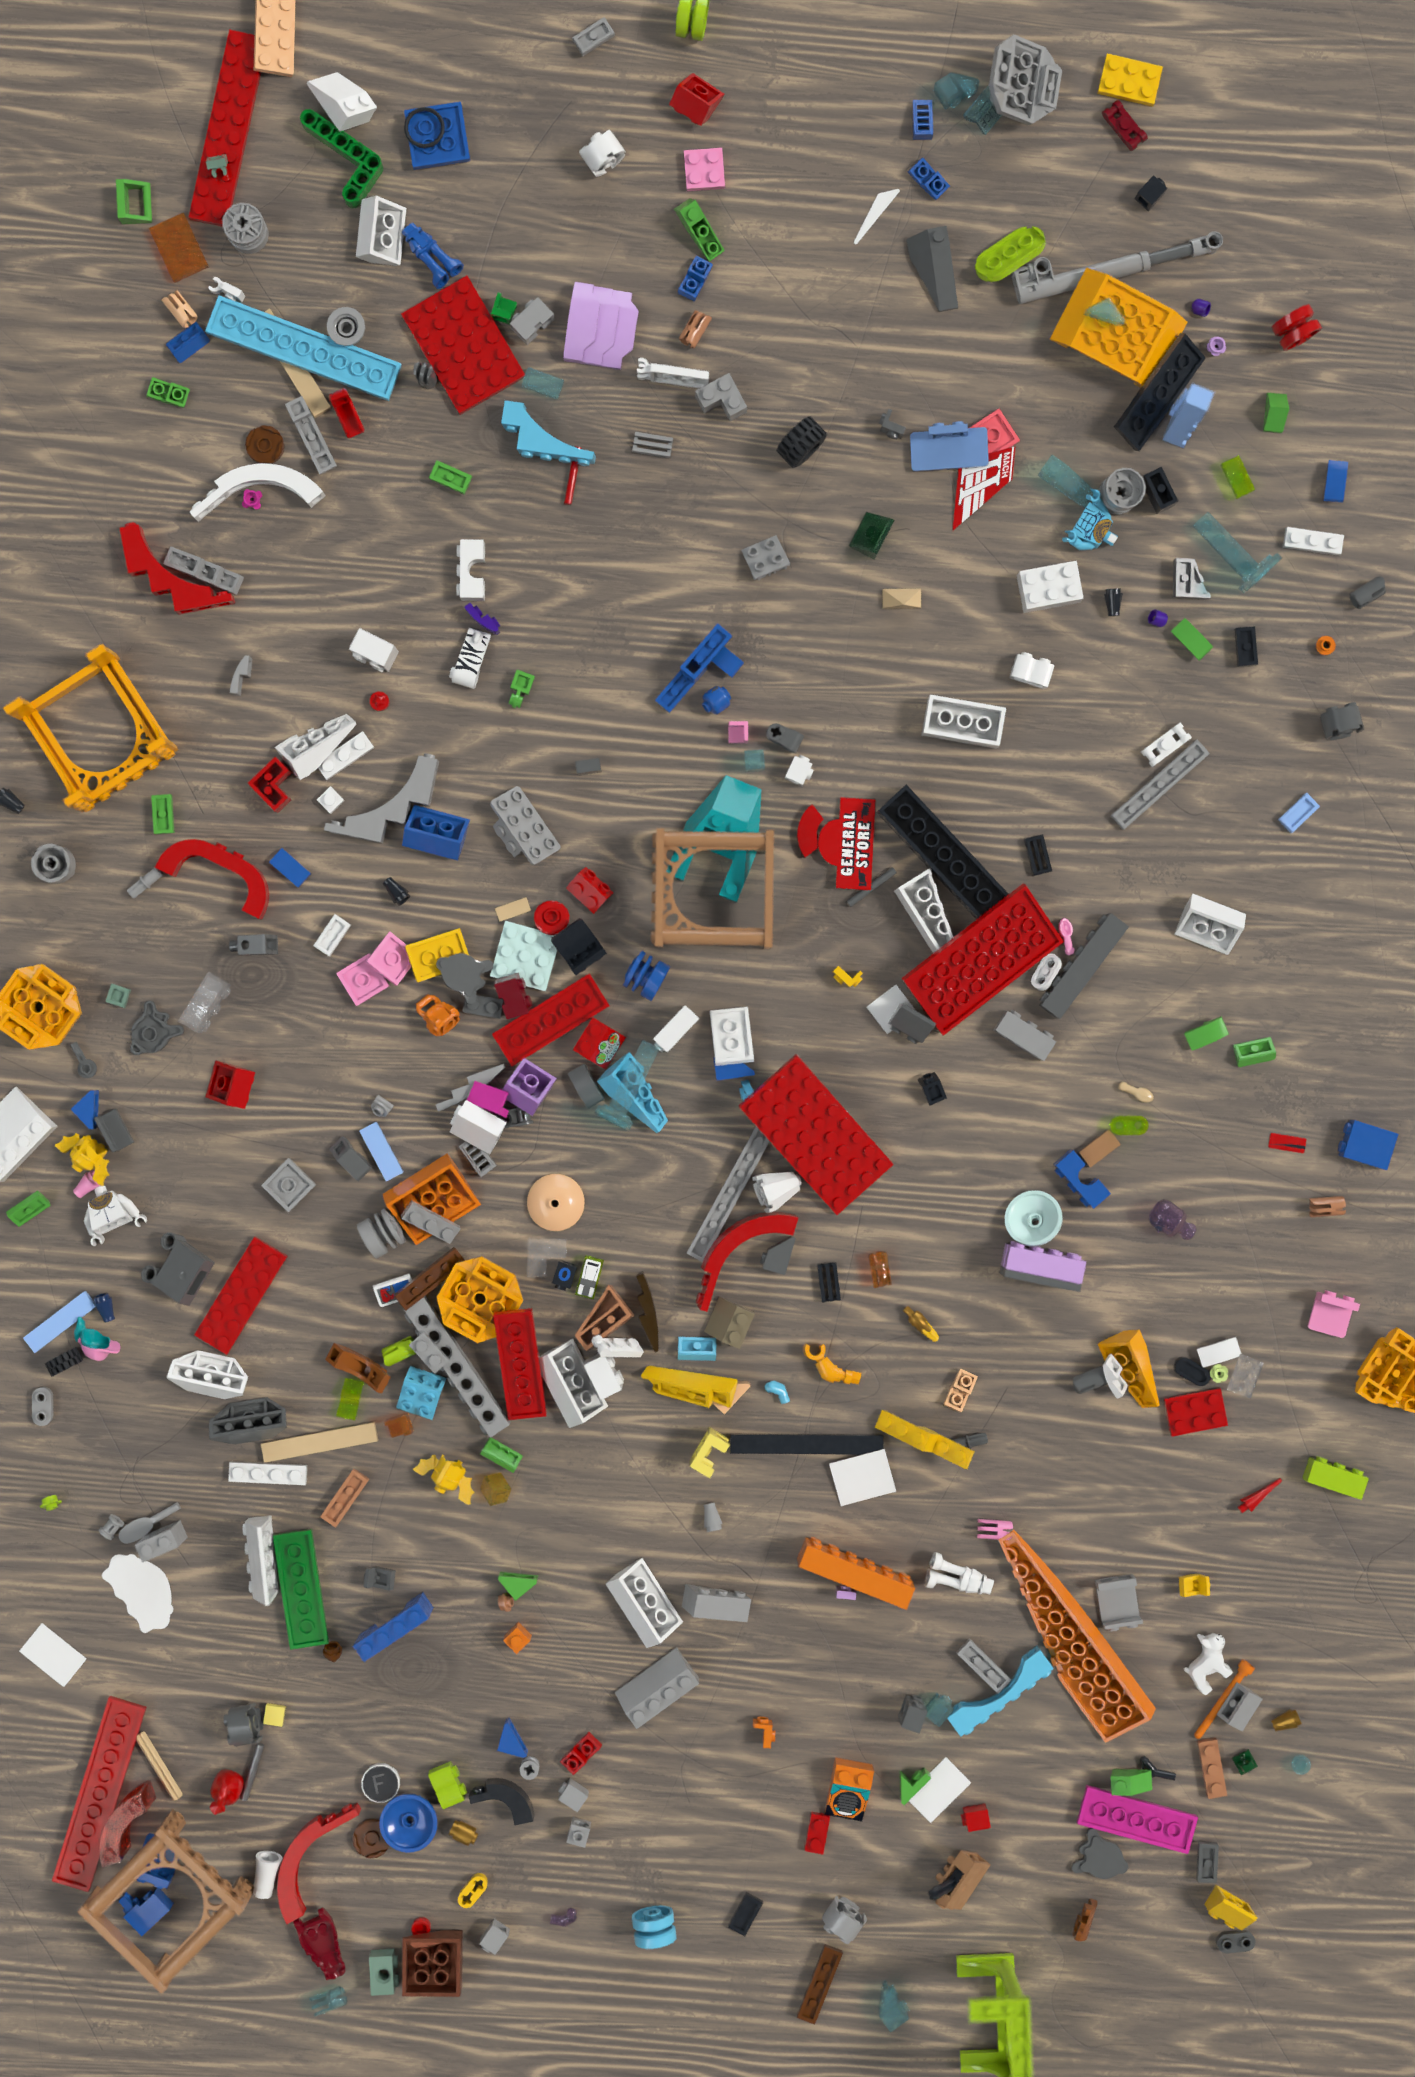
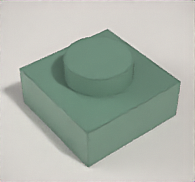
(118, 995)

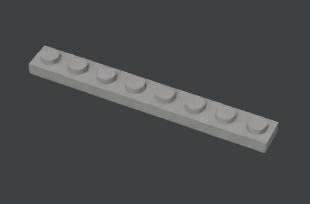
(728, 1195)

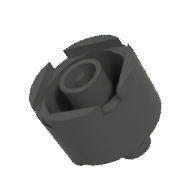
(1342, 721)
(244, 1725)

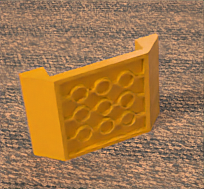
(1126, 349)

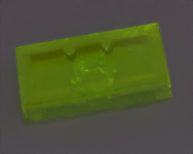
(1237, 477)

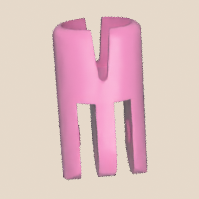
(1000, 1526)

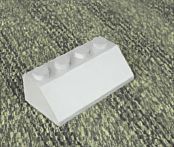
(570, 1383)
(644, 1603)

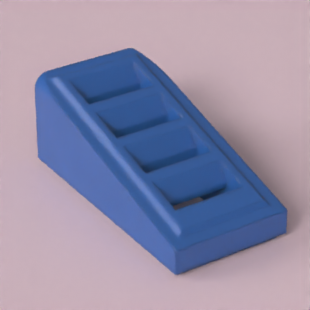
(922, 134)

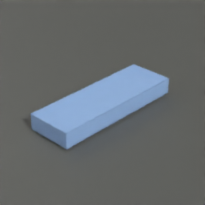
(381, 1151)

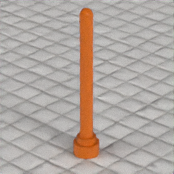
(1244, 1670)

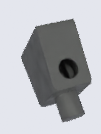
(255, 944)

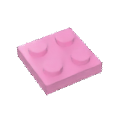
(704, 169)
(390, 959)
(362, 980)

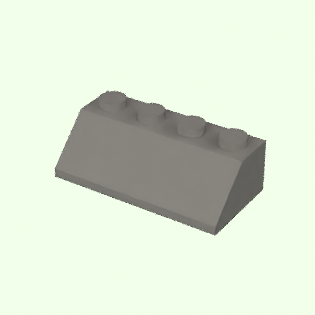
(657, 1687)

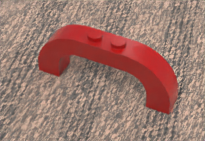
(258, 890)

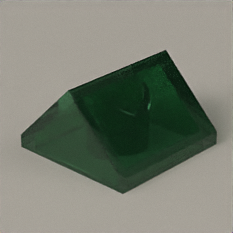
(871, 534)

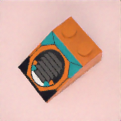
(849, 1789)

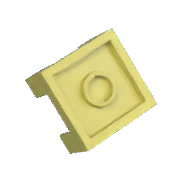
(698, 1459)

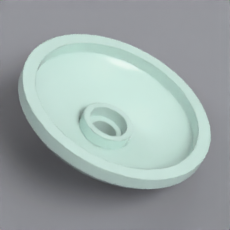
(1031, 1207)

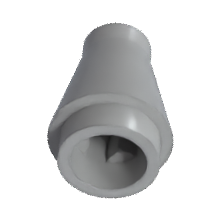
(711, 1518)

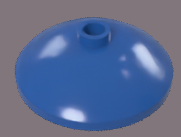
(405, 1834)

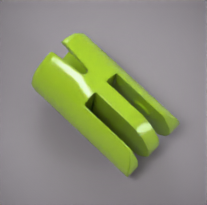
(397, 1351)

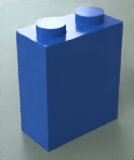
(1367, 1144)

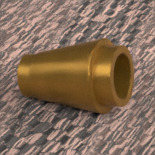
(1287, 1720)

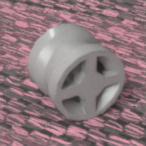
(530, 1763)

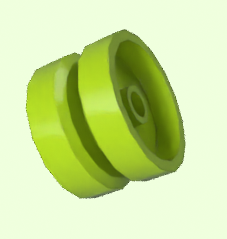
(693, 18)

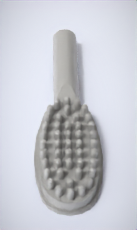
(140, 1527)

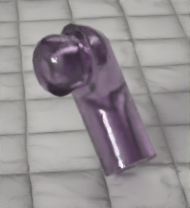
(564, 1920)

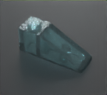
(1065, 480)

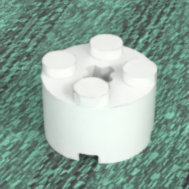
(602, 153)

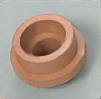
(505, 1602)

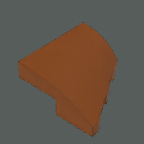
(1084, 1922)

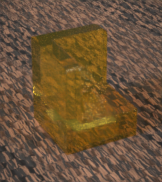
(495, 1489)

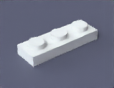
(1313, 541)
(345, 755)

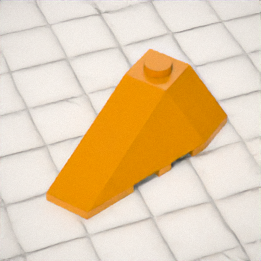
(1133, 1356)

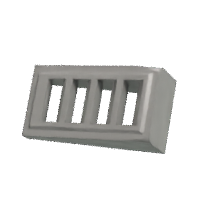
(492, 1164)

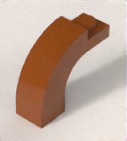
(359, 1366)

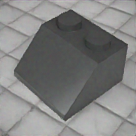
(911, 1023)

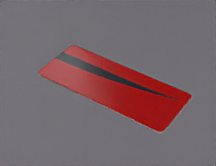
(1287, 1143)

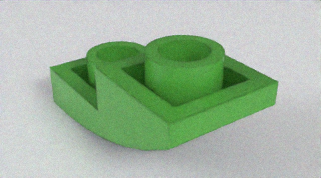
(168, 393)
(1192, 639)
(1207, 1033)

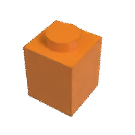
(517, 1638)

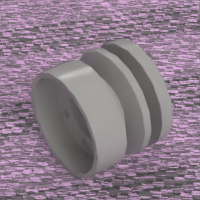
(253, 235)
(1131, 486)
(382, 1232)

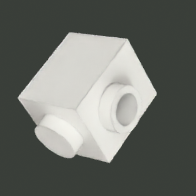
(799, 770)

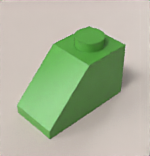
(1130, 1781)

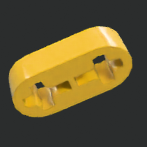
(469, 1887)

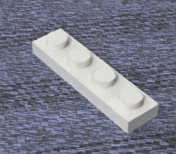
(267, 1473)

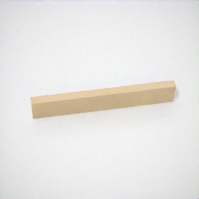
(306, 387)
(319, 1442)

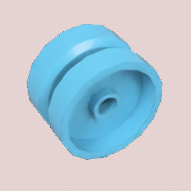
(654, 1927)

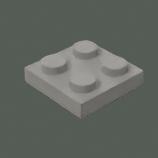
(288, 1185)

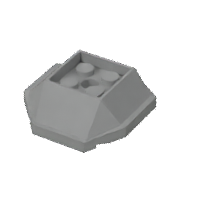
(1024, 80)

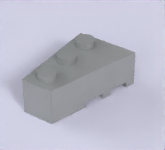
(716, 1603)

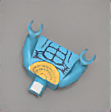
(1092, 525)

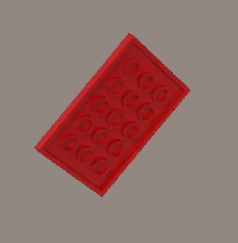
(463, 345)

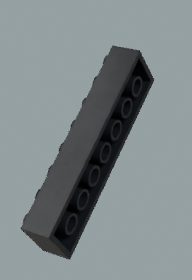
(942, 852)

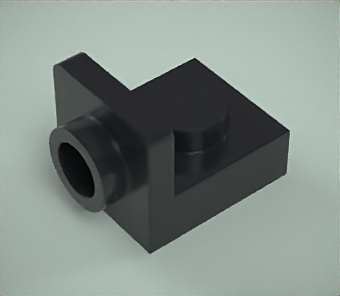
(932, 1088)

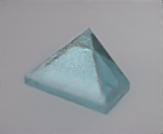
(1106, 312)

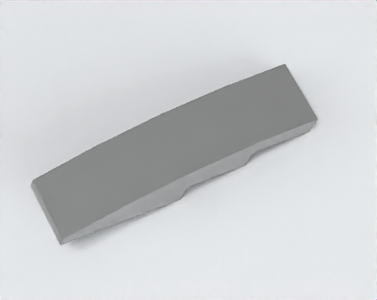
(203, 570)
(463, 1092)

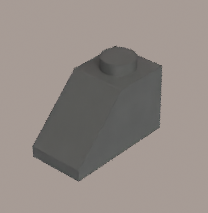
(778, 1256)

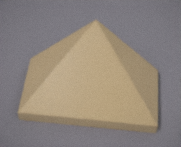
(901, 598)

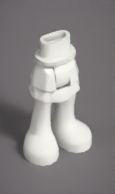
(969, 1579)

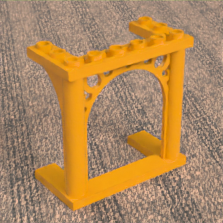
(80, 795)

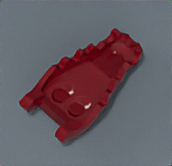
(321, 1942)

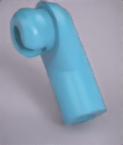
(779, 1389)

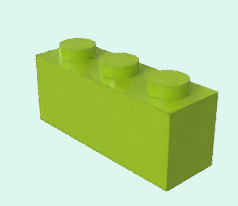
(1335, 1477)

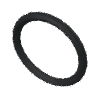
(421, 109)

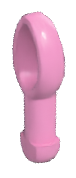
(1065, 931)

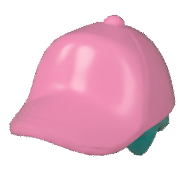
(93, 1342)

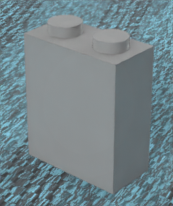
(161, 1541)

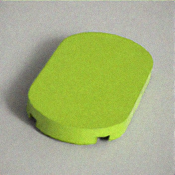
(1010, 253)

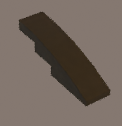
(649, 1317)

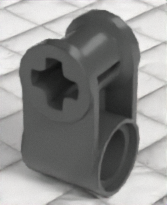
(788, 738)
(516, 1118)

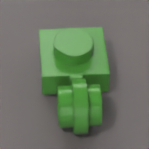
(521, 683)

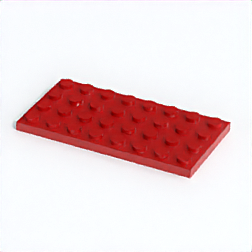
(983, 959)
(816, 1134)

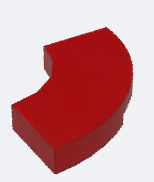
(807, 831)

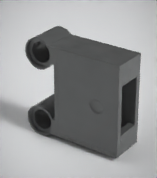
(182, 1271)

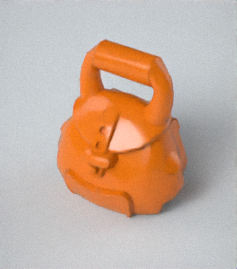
(439, 1017)

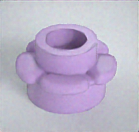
(1216, 341)

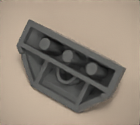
(248, 1421)

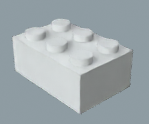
(1050, 586)

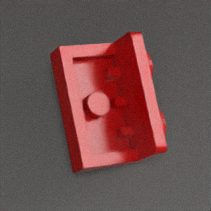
(589, 889)

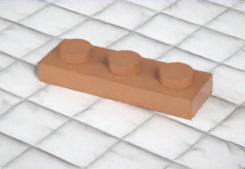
(344, 1498)
(1212, 1768)

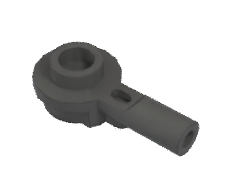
(86, 1067)

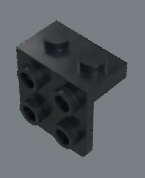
(578, 946)

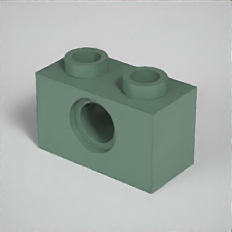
(380, 1983)

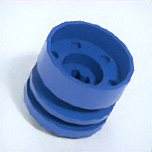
(646, 975)

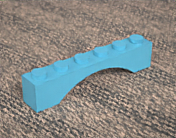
(969, 1714)

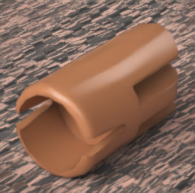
(694, 328)
(1327, 1206)

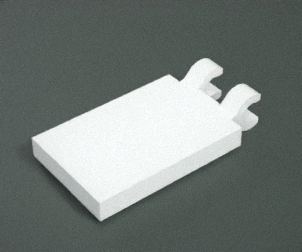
(672, 375)

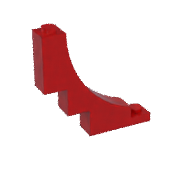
(185, 595)

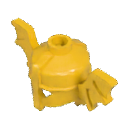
(86, 1155)
(447, 1476)

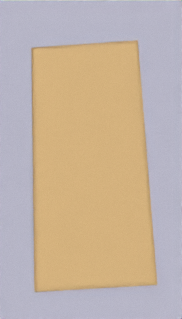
(513, 909)

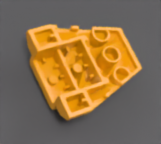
(1389, 1372)

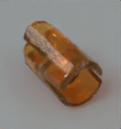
(880, 1269)

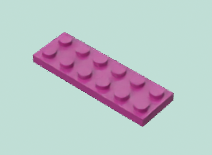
(1137, 1819)

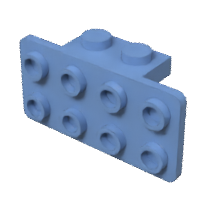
(949, 447)

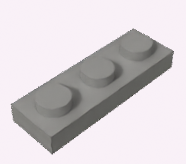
(430, 1222)
(983, 1666)

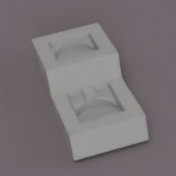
(243, 670)

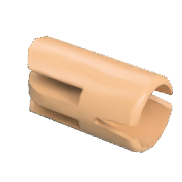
(180, 309)

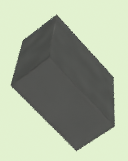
(588, 766)

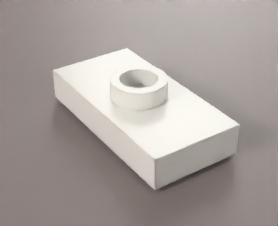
(332, 935)

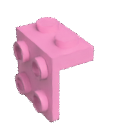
(1331, 1313)

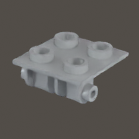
(765, 558)

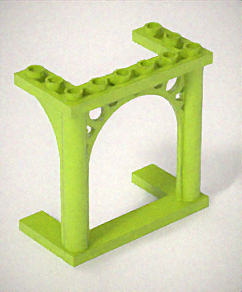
(1008, 2009)

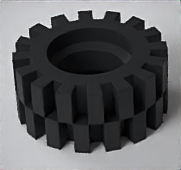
(63, 1362)

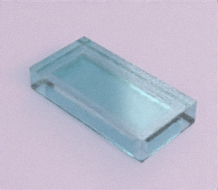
(542, 383)

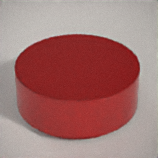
(420, 1926)

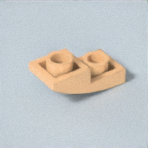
(960, 1390)

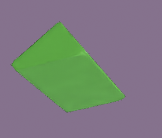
(1254, 1052)

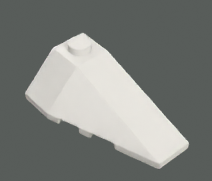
(309, 751)

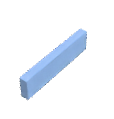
(59, 1322)

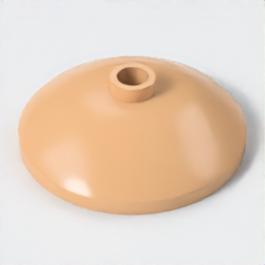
(558, 1188)

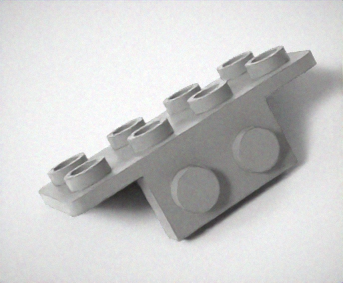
(522, 827)

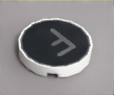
(380, 1782)

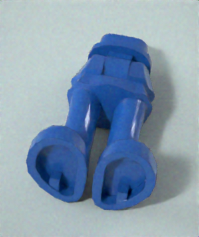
(423, 245)

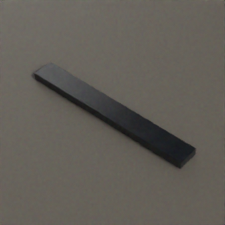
(805, 1443)

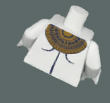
(109, 1212)

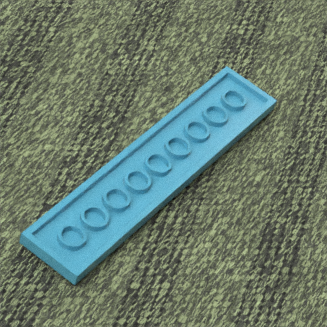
(303, 348)

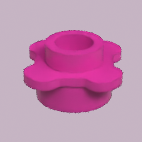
(248, 494)

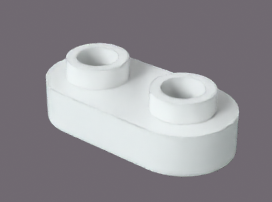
(1046, 972)

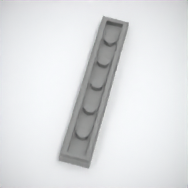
(1160, 784)

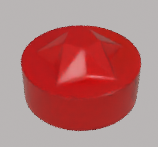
(379, 701)

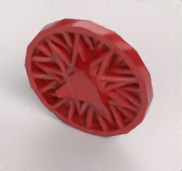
(551, 917)

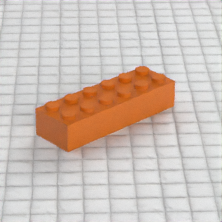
(856, 1573)

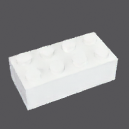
(963, 721)

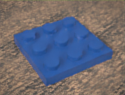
(426, 127)

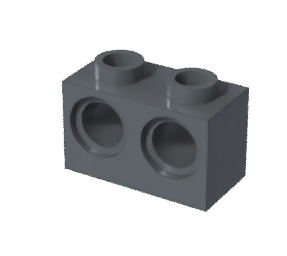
(912, 1713)

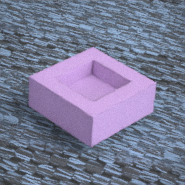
(845, 1592)

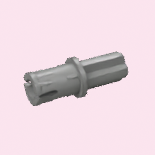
(144, 882)

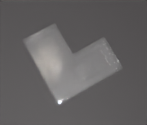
(539, 1250)

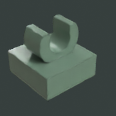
(217, 162)

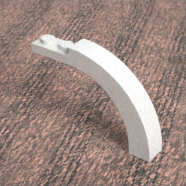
(255, 475)

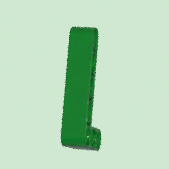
(346, 151)

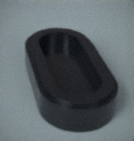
(1192, 1371)

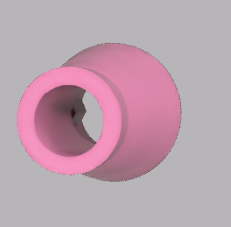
(85, 1185)

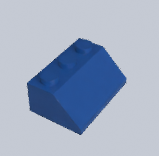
(435, 832)

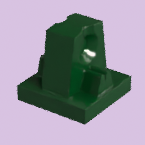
(1244, 1762)

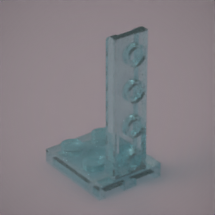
(1234, 553)
(629, 1087)

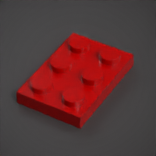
(1195, 1411)

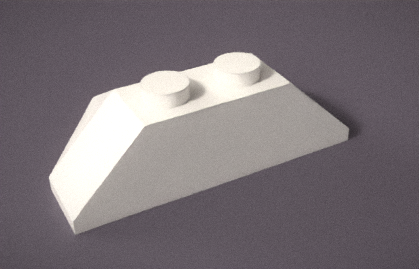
(208, 1374)

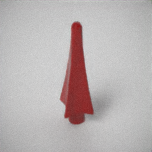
(1252, 1501)

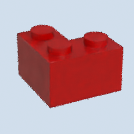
(267, 784)

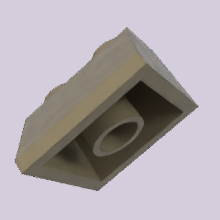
(729, 1322)

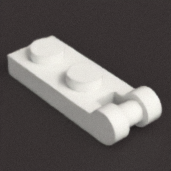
(617, 1347)

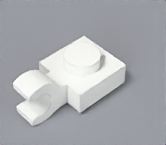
(230, 291)

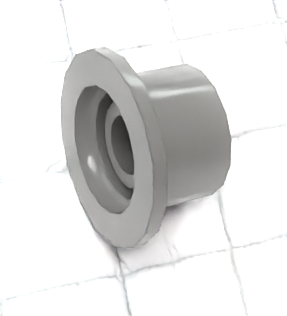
(346, 326)

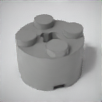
(45, 856)
(843, 1919)

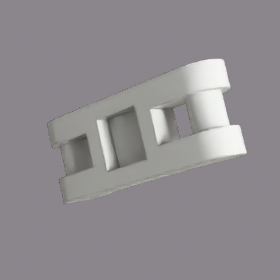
(1166, 744)

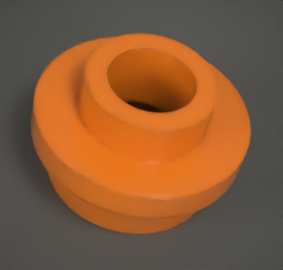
(1320, 648)

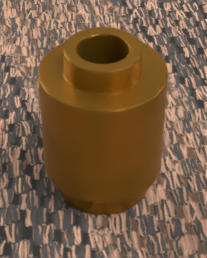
(463, 1833)

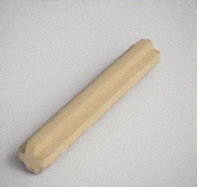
(158, 1766)

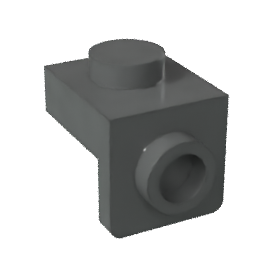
(892, 429)
(379, 1578)

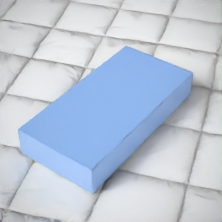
(1298, 813)

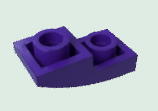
(486, 622)

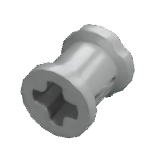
(111, 1527)

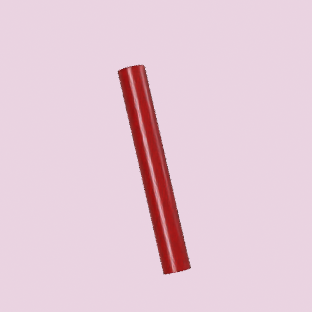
(571, 482)

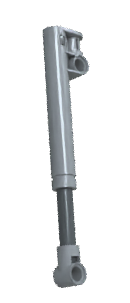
(1035, 285)

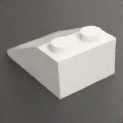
(342, 100)

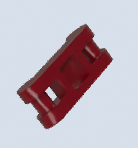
(1124, 125)

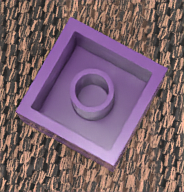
(528, 1086)

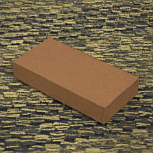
(1099, 1148)

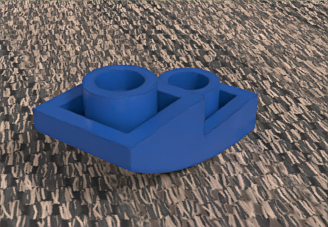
(928, 179)
(695, 278)
(1335, 481)
(728, 661)

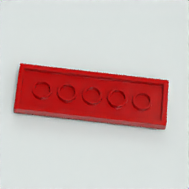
(550, 1019)
(240, 1295)
(520, 1364)

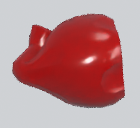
(225, 1790)

